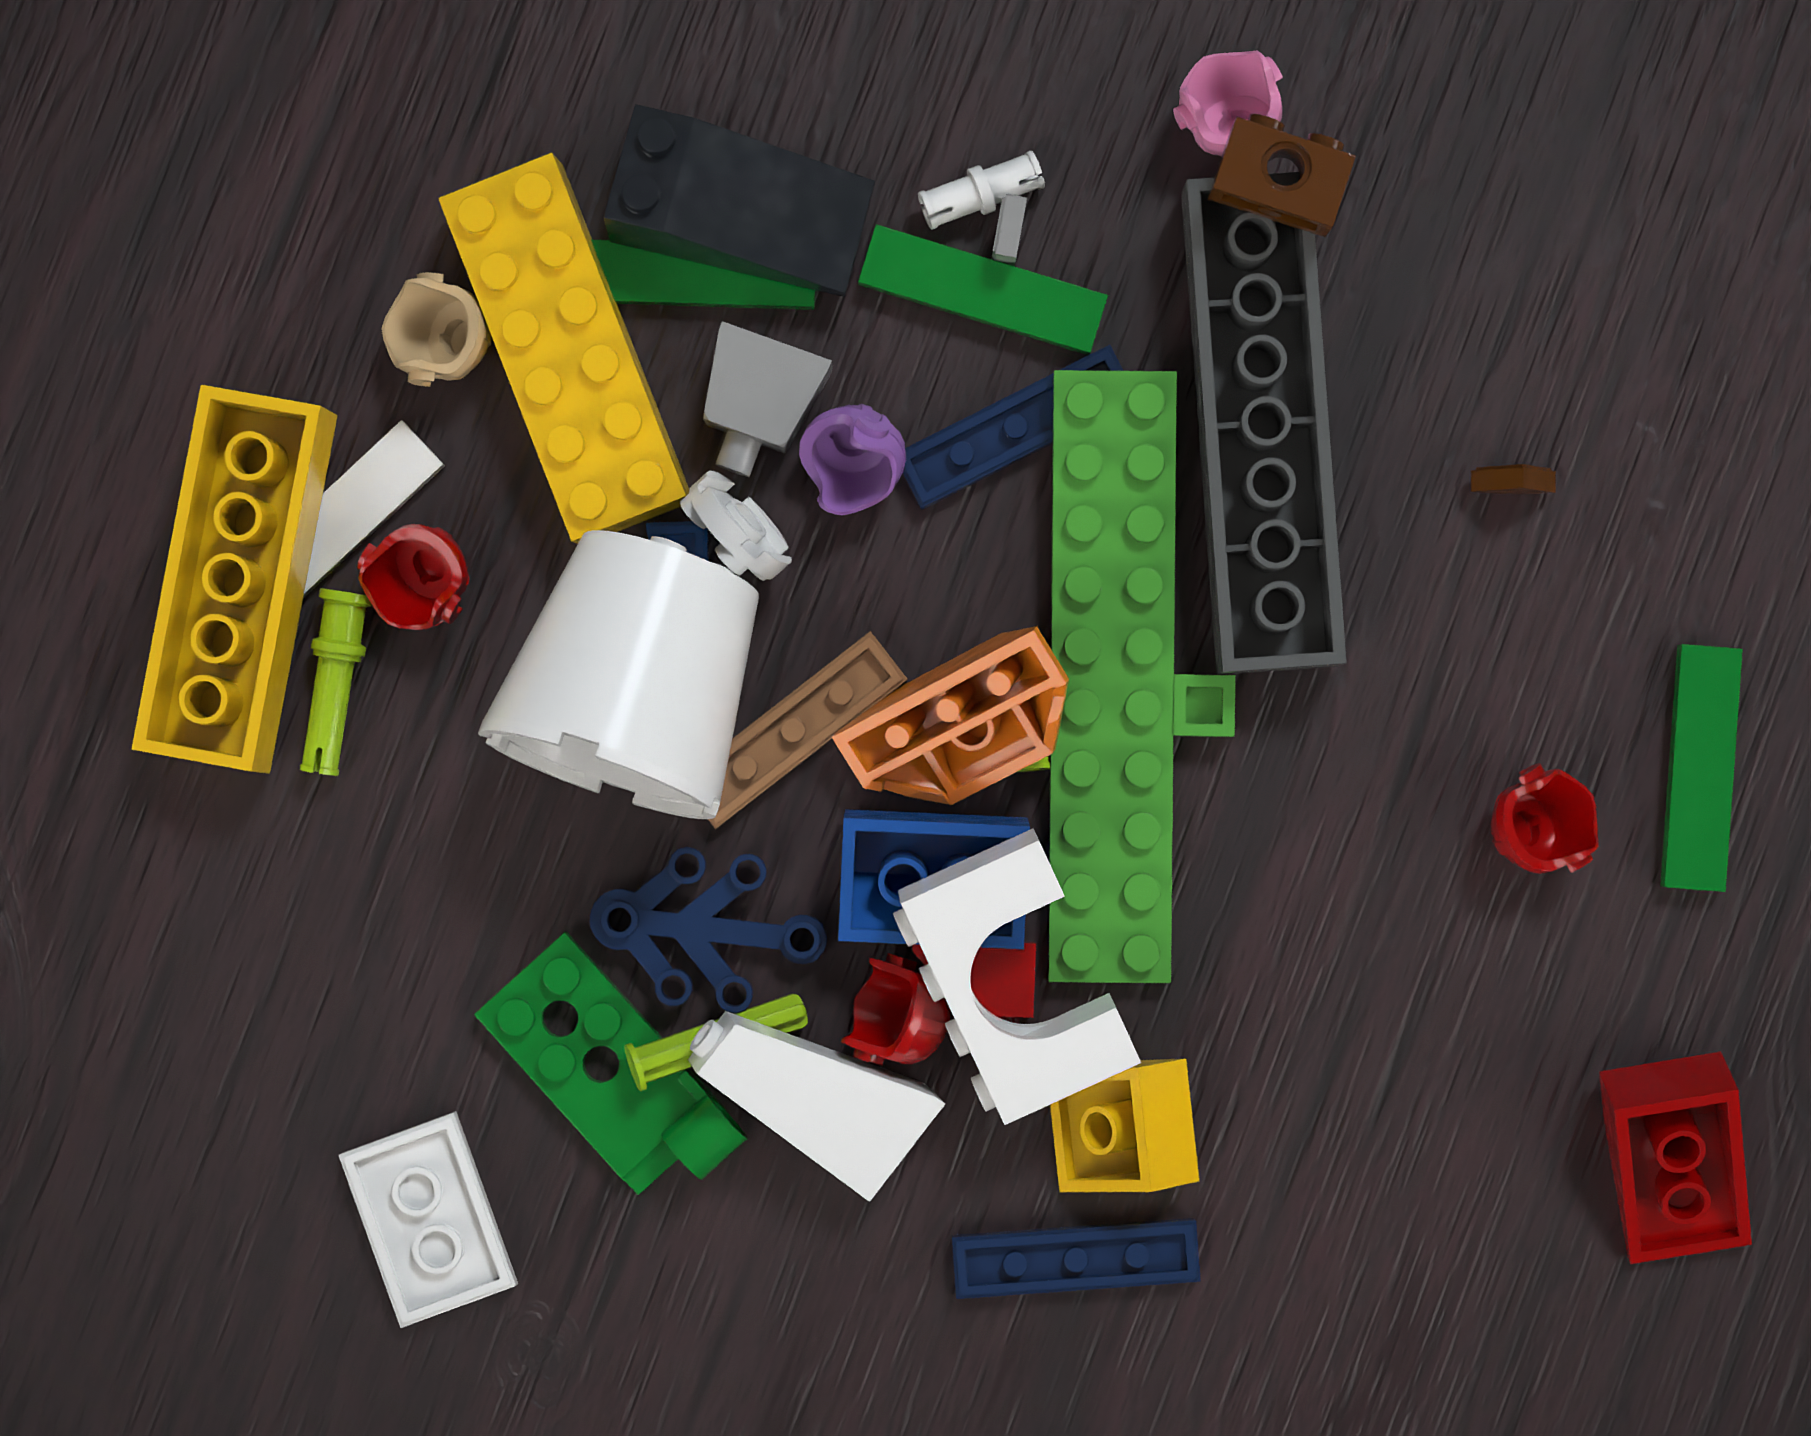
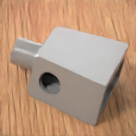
(759, 394)

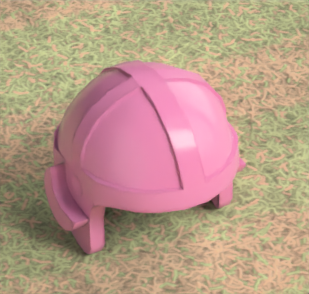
(1227, 88)

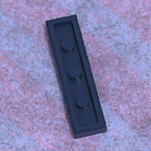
(990, 437)
(1076, 1258)

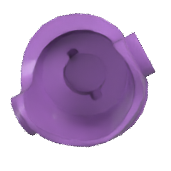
(852, 457)

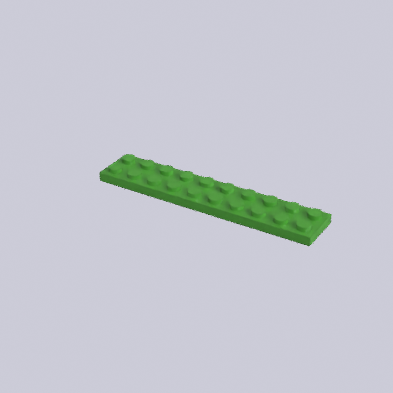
(1118, 651)

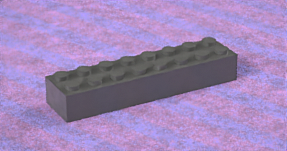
(1263, 437)

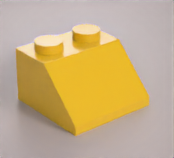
(1127, 1132)

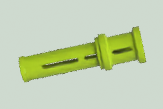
(337, 650)

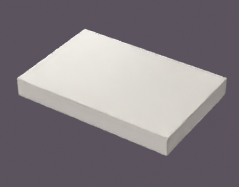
(428, 1219)

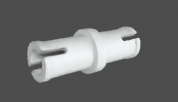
(981, 189)

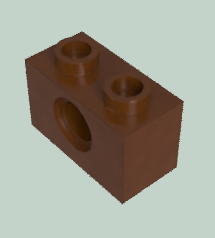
(1246, 185)

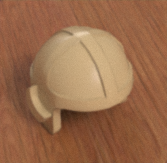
(435, 330)

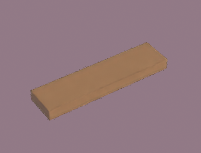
(805, 722)

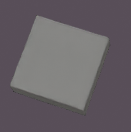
(1009, 229)

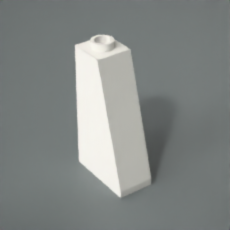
(823, 1102)

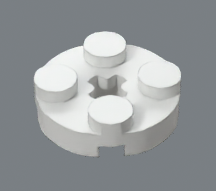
(742, 528)

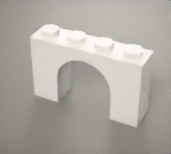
(1017, 1063)

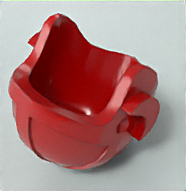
(415, 577)
(1545, 821)
(896, 1015)

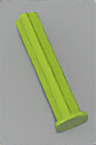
(672, 1052)

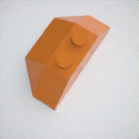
(962, 722)

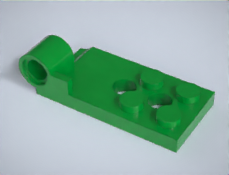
(628, 1128)

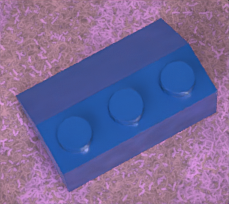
(899, 848)

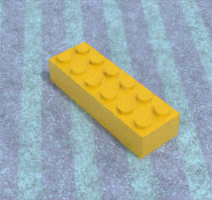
(565, 348)
(235, 579)

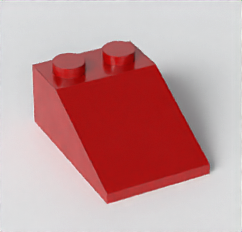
(1677, 1156)

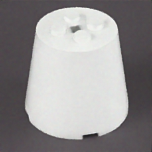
(632, 675)

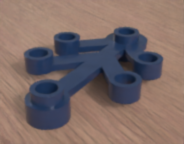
(696, 928)

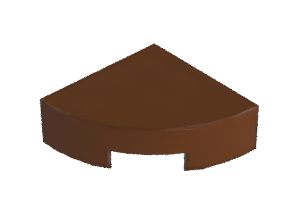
(1513, 479)

